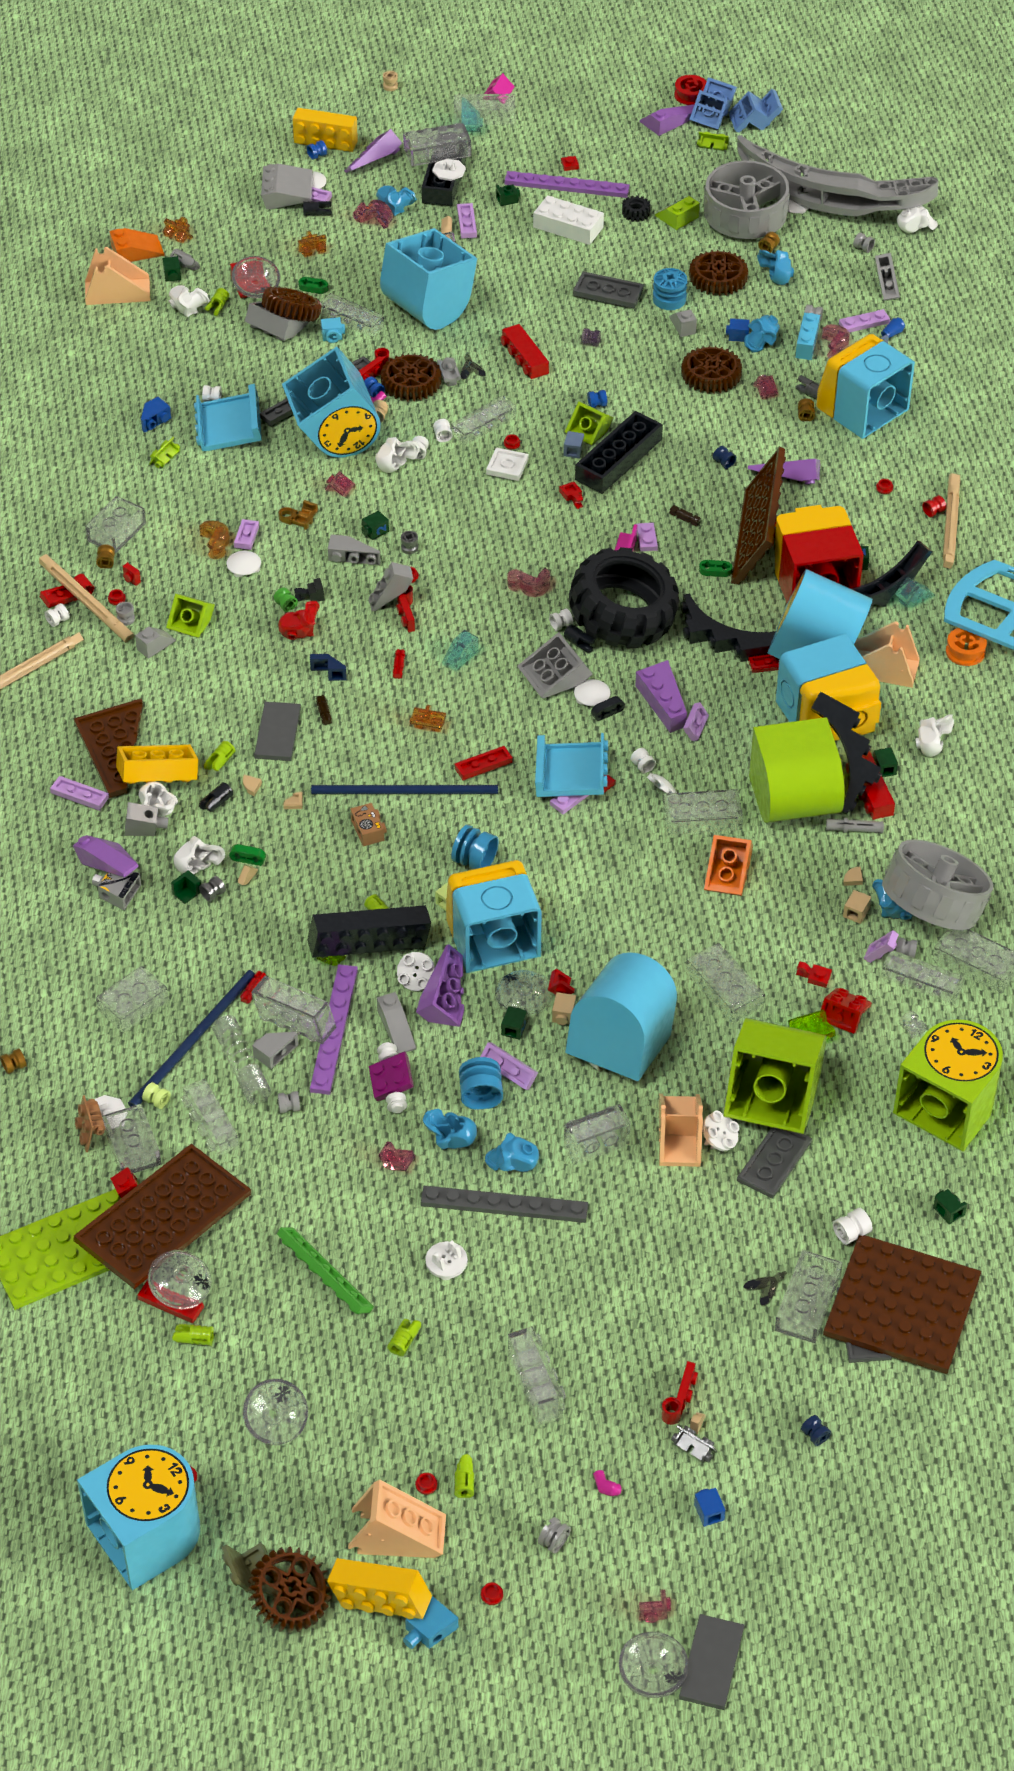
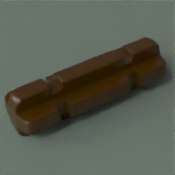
(685, 515)
(323, 710)

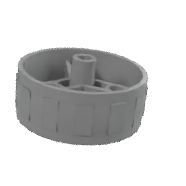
(734, 199)
(937, 884)

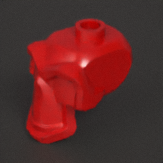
(299, 623)

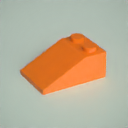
(135, 244)
(728, 865)

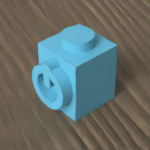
(332, 329)

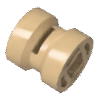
(389, 79)
(381, 408)

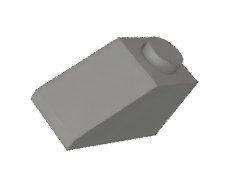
(684, 322)
(152, 641)
(274, 1047)

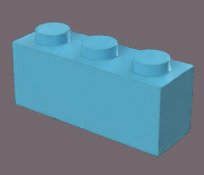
(807, 336)

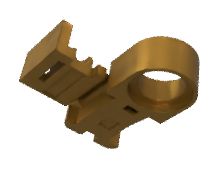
(302, 517)

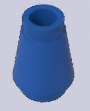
(894, 327)

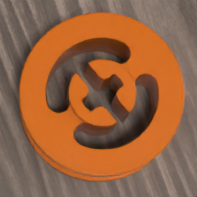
(956, 643)

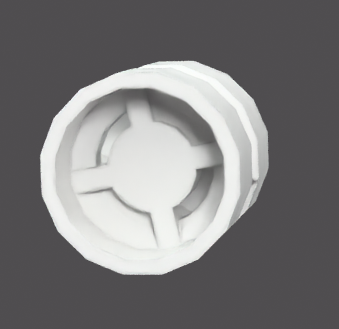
(852, 1225)

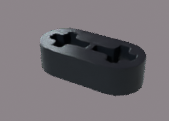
(607, 708)

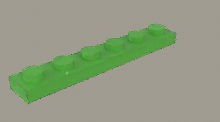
(320, 1266)

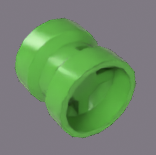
(285, 599)

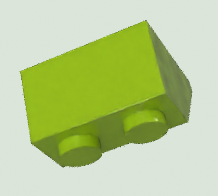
(680, 213)
(590, 422)
(189, 615)

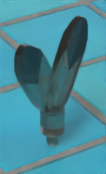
(470, 365)
(768, 1284)

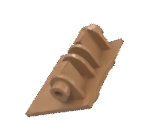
(89, 1121)

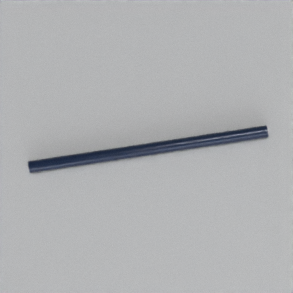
(404, 789)
(195, 1035)

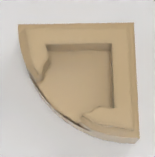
(251, 784)
(294, 801)
(247, 874)
(853, 877)
(697, 1421)

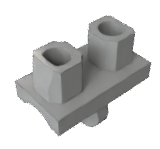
(449, 371)

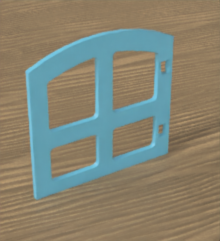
(966, 587)

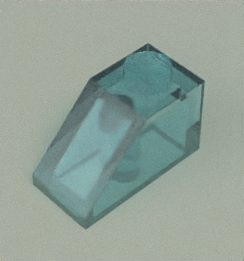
(470, 117)
(913, 593)
(461, 650)

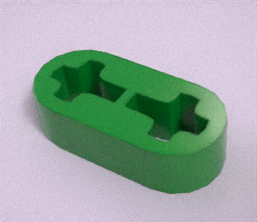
(313, 285)
(715, 568)
(247, 854)

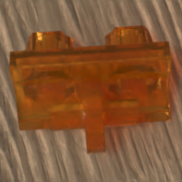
(179, 227)
(311, 242)
(428, 718)

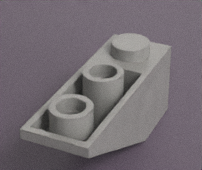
(348, 549)
(392, 584)

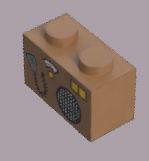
(367, 824)

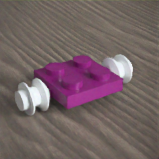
(391, 1077)

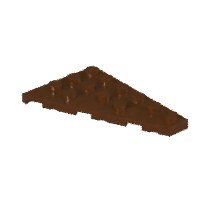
(101, 736)

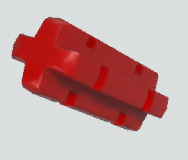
(398, 663)
(246, 996)

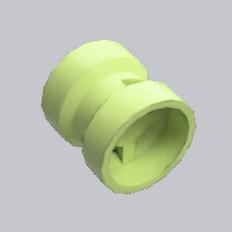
(154, 1094)

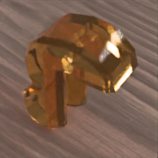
(218, 535)

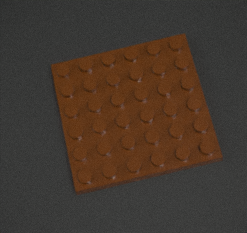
(902, 1303)

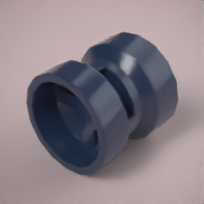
(723, 456)
(816, 1430)

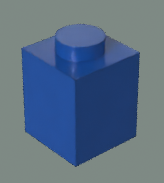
(737, 329)
(709, 1506)

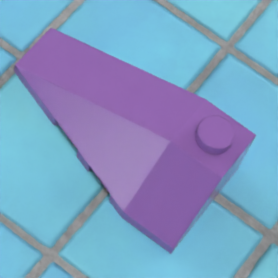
(667, 119)
(380, 147)
(799, 470)
(104, 855)
(443, 992)

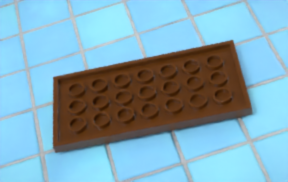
(758, 516)
(162, 1214)

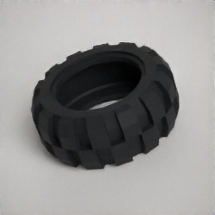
(616, 622)

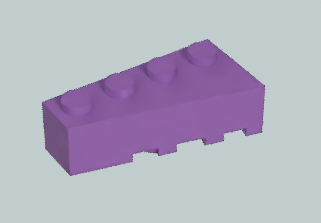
(662, 694)

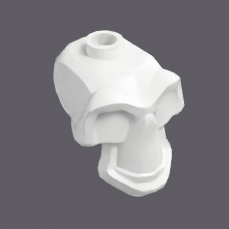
(915, 218)
(187, 302)
(394, 454)
(930, 733)
(156, 795)
(197, 856)

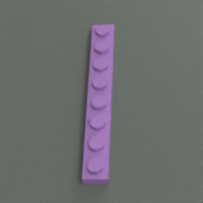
(567, 184)
(330, 1049)

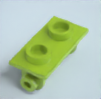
(719, 140)
(167, 448)

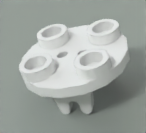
(407, 969)
(713, 1129)
(439, 1266)

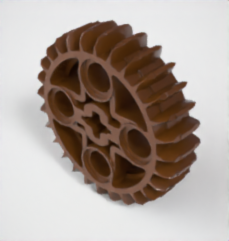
(718, 272)
(291, 304)
(712, 369)
(411, 377)
(280, 1588)

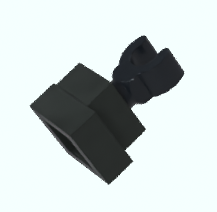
(314, 591)

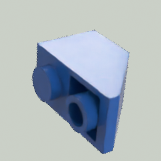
(154, 414)

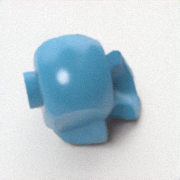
(395, 199)
(779, 265)
(763, 331)
(888, 906)
(450, 1130)
(513, 1154)

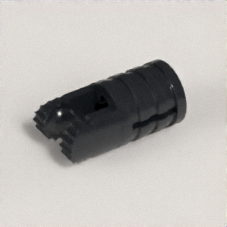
(312, 208)
(579, 638)
(216, 797)

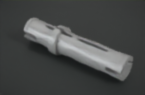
(854, 825)

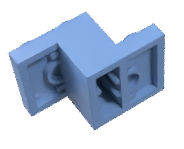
(713, 103)
(755, 110)

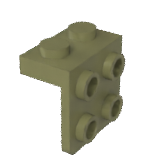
(243, 1564)

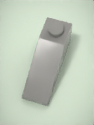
(886, 276)
(395, 1022)

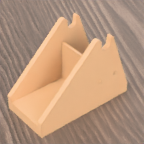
(115, 280)
(890, 654)
(680, 1130)
(398, 1524)

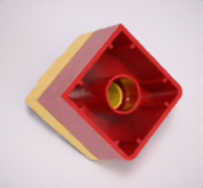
(818, 542)

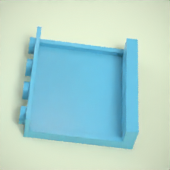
(228, 421)
(571, 768)

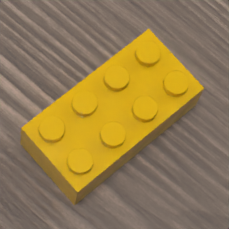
(334, 129)
(157, 763)
(379, 1588)

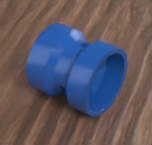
(317, 149)
(373, 386)
(597, 398)

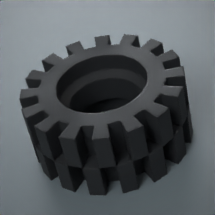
(636, 208)

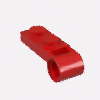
(374, 367)
(61, 595)
(403, 608)
(684, 1395)

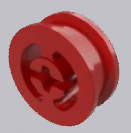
(687, 88)

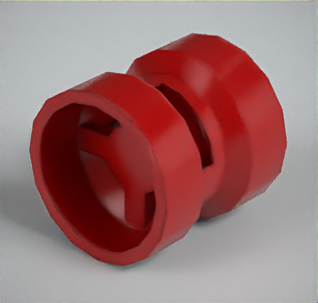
(933, 506)

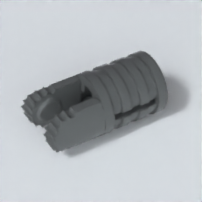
(811, 387)

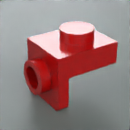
(560, 983)
(124, 1182)

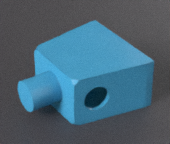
(434, 1627)

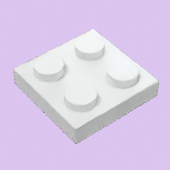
(507, 464)

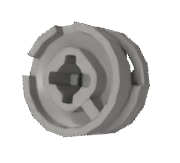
(554, 1535)

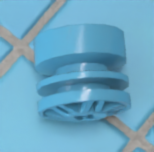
(669, 289)
(474, 847)
(480, 1083)

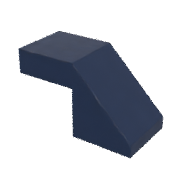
(326, 662)

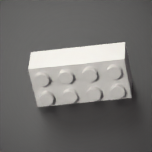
(568, 220)

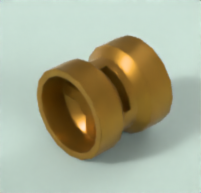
(769, 242)
(806, 410)
(105, 556)
(13, 1061)

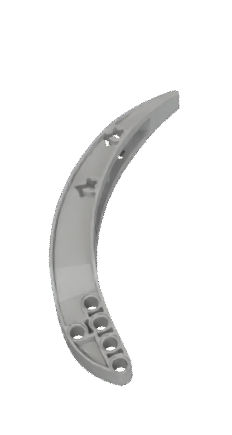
(842, 191)

